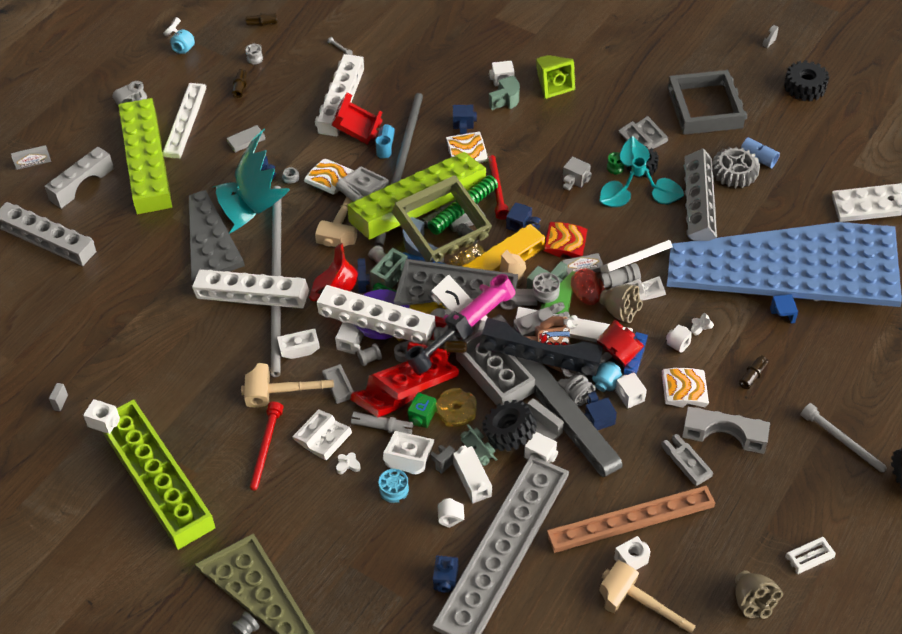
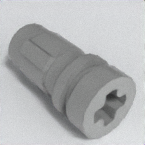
(621, 276)

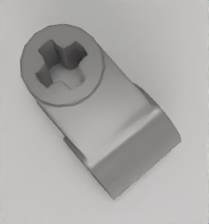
(129, 93)

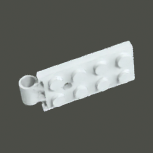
(868, 202)

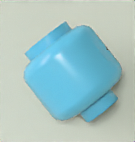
(182, 41)
(607, 376)

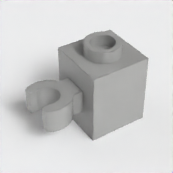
(576, 173)

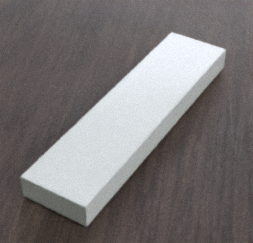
(636, 256)

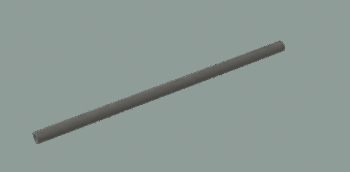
(404, 151)

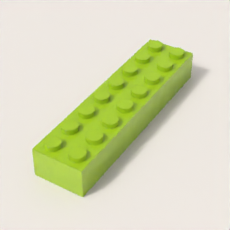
(144, 156)
(373, 213)
(159, 477)

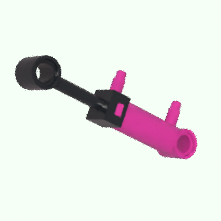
(461, 323)

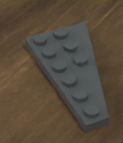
(209, 239)
(422, 277)

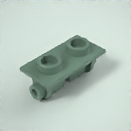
(474, 439)

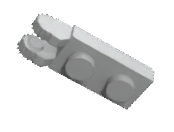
(526, 324)
(687, 460)

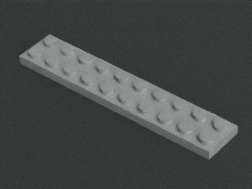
(502, 549)

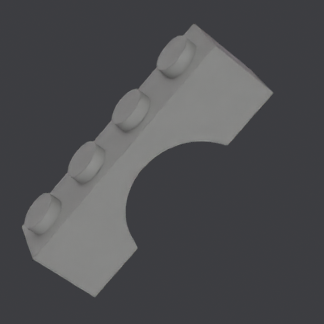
(63, 187)
(750, 432)

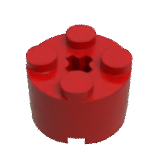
(620, 343)

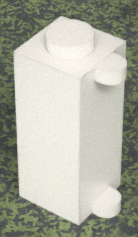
(348, 338)
(472, 474)

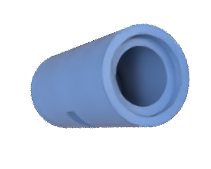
(764, 154)

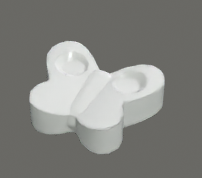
(700, 324)
(347, 462)

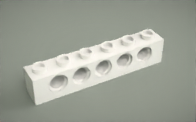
(345, 80)
(251, 288)
(376, 315)

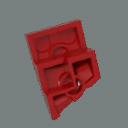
(377, 400)

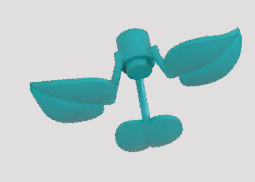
(636, 155)

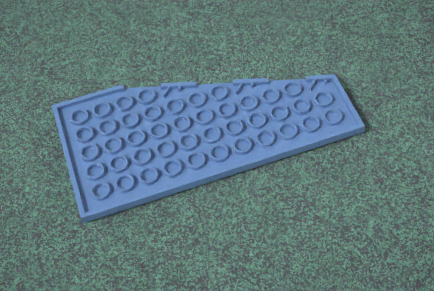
(809, 262)

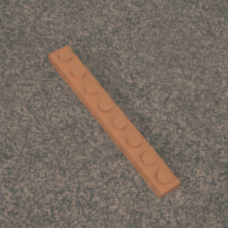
(630, 519)

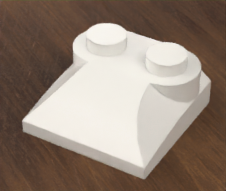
(407, 452)

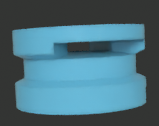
(393, 486)

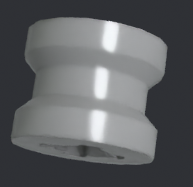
(254, 53)

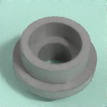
(290, 175)

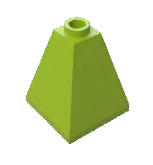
(555, 75)

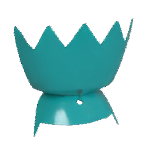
(251, 188)

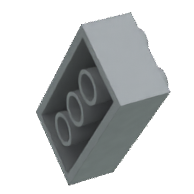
(496, 373)

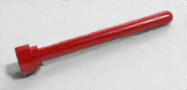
(501, 209)
(274, 411)

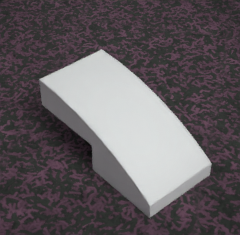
(649, 289)

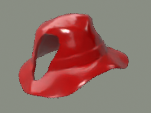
(338, 275)

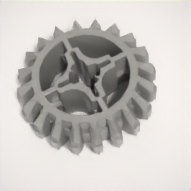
(735, 167)

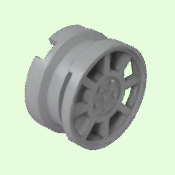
(545, 288)
(578, 390)

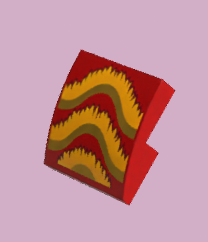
(565, 239)

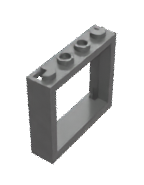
(706, 123)

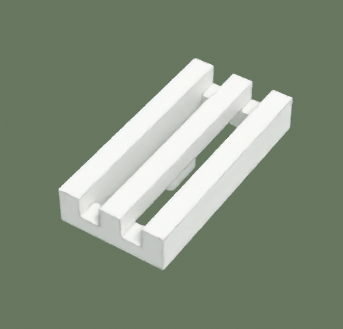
(814, 562)

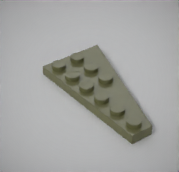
(254, 583)

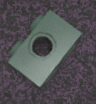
(389, 269)

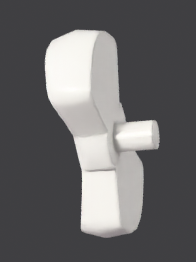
(172, 27)

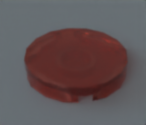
(587, 286)

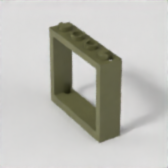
(429, 194)

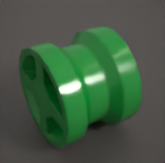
(614, 164)

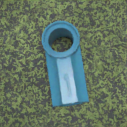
(384, 141)

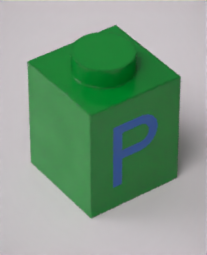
(422, 410)

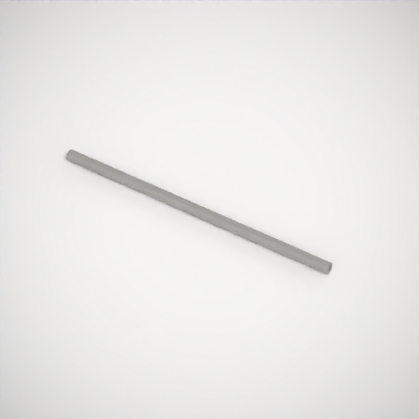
(276, 271)

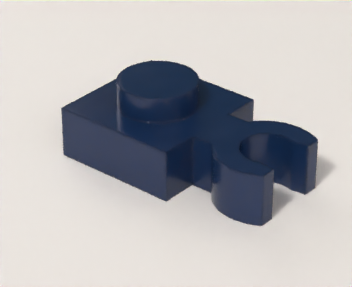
(363, 278)

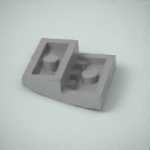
(645, 132)

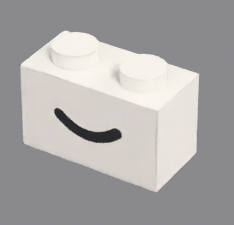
(450, 296)

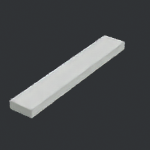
(184, 120)
(585, 330)

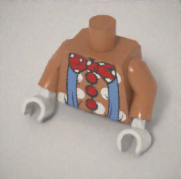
(555, 332)

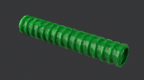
(454, 210)

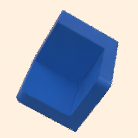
(784, 306)

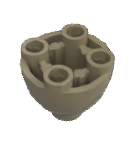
(622, 301)
(756, 594)

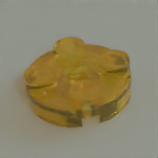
(462, 259)
(460, 416)

